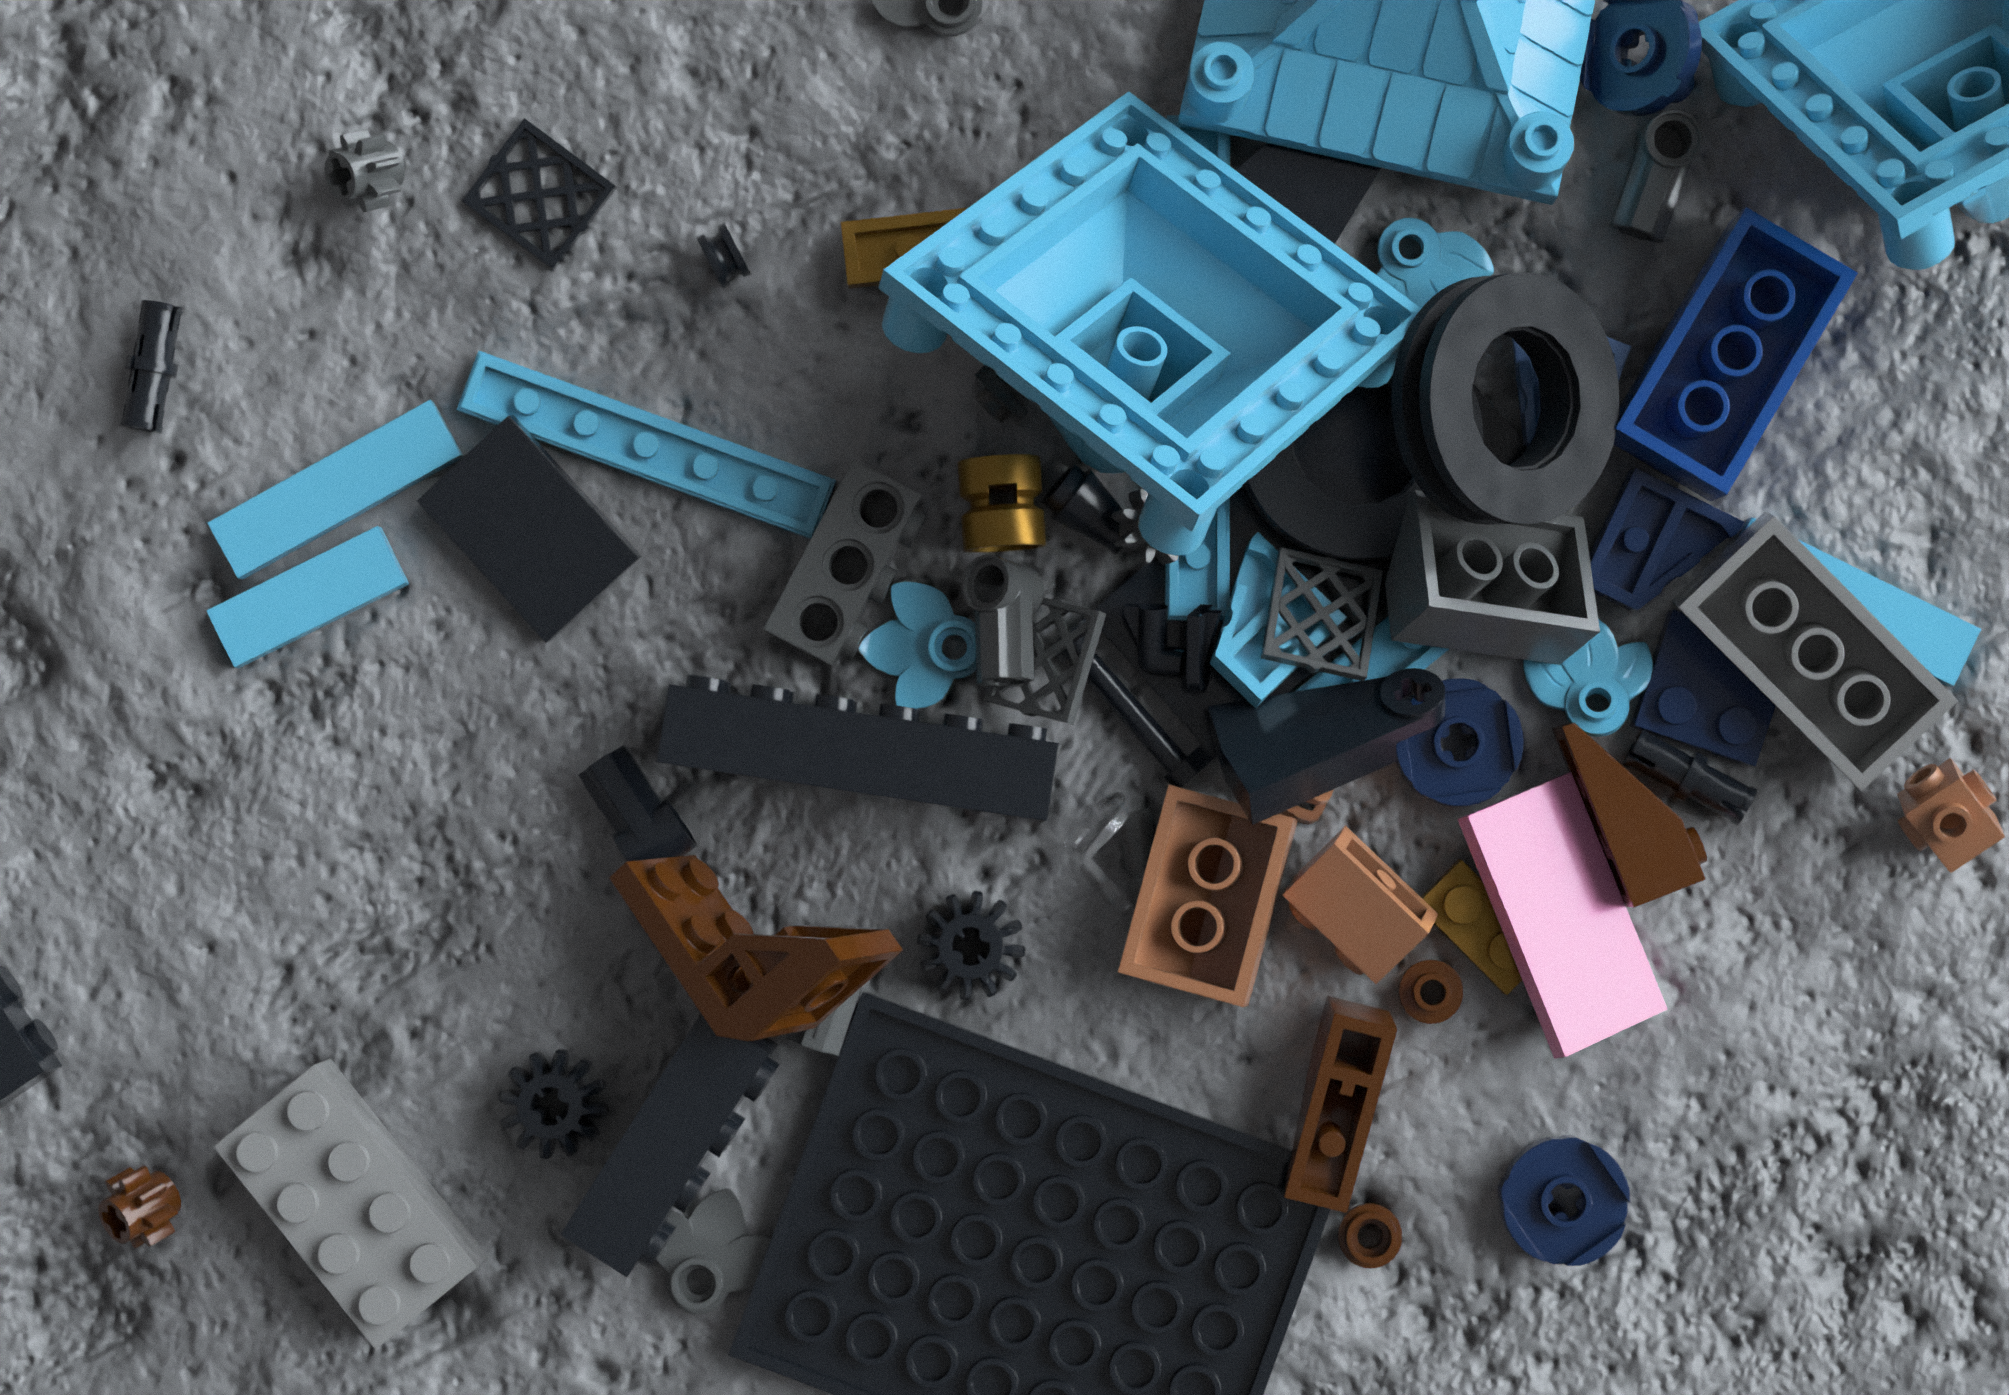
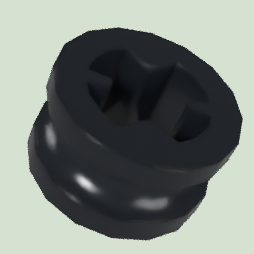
(723, 255)

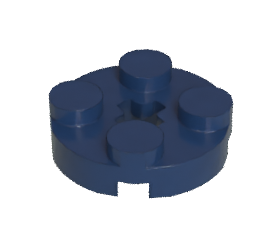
(1666, 70)
(1485, 766)
(1601, 1206)

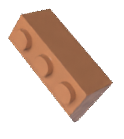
(1207, 897)

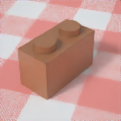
(1359, 906)

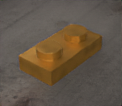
(880, 241)
(1472, 925)

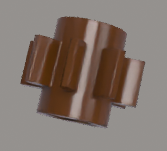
(139, 1207)

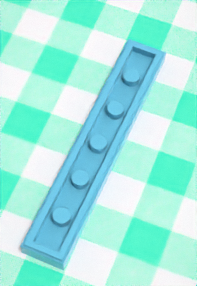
(648, 445)

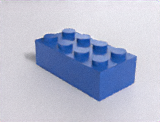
(1730, 354)

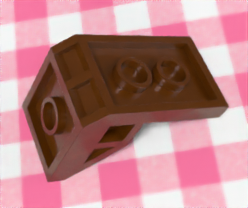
(740, 979)

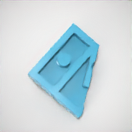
(1244, 624)

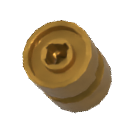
(1001, 526)

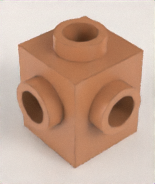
(1949, 813)

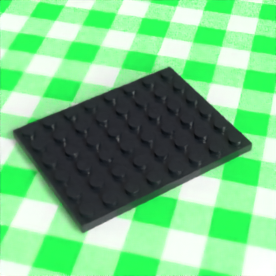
(1021, 1231)

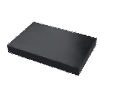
(529, 528)

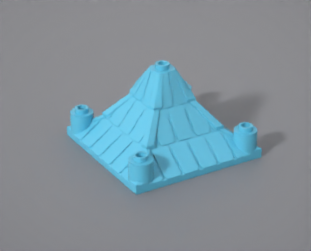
(1399, 84)
(1889, 95)
(1152, 311)

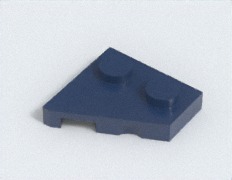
(1653, 539)

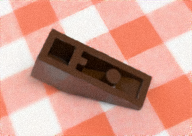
(1637, 831)
(1339, 1102)

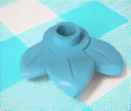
(1443, 259)
(914, 645)
(1593, 669)

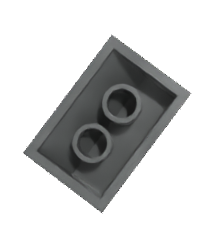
(1491, 586)

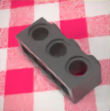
(837, 532)

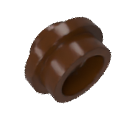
(1412, 982)
(1379, 1253)

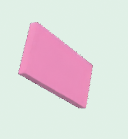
(1562, 915)

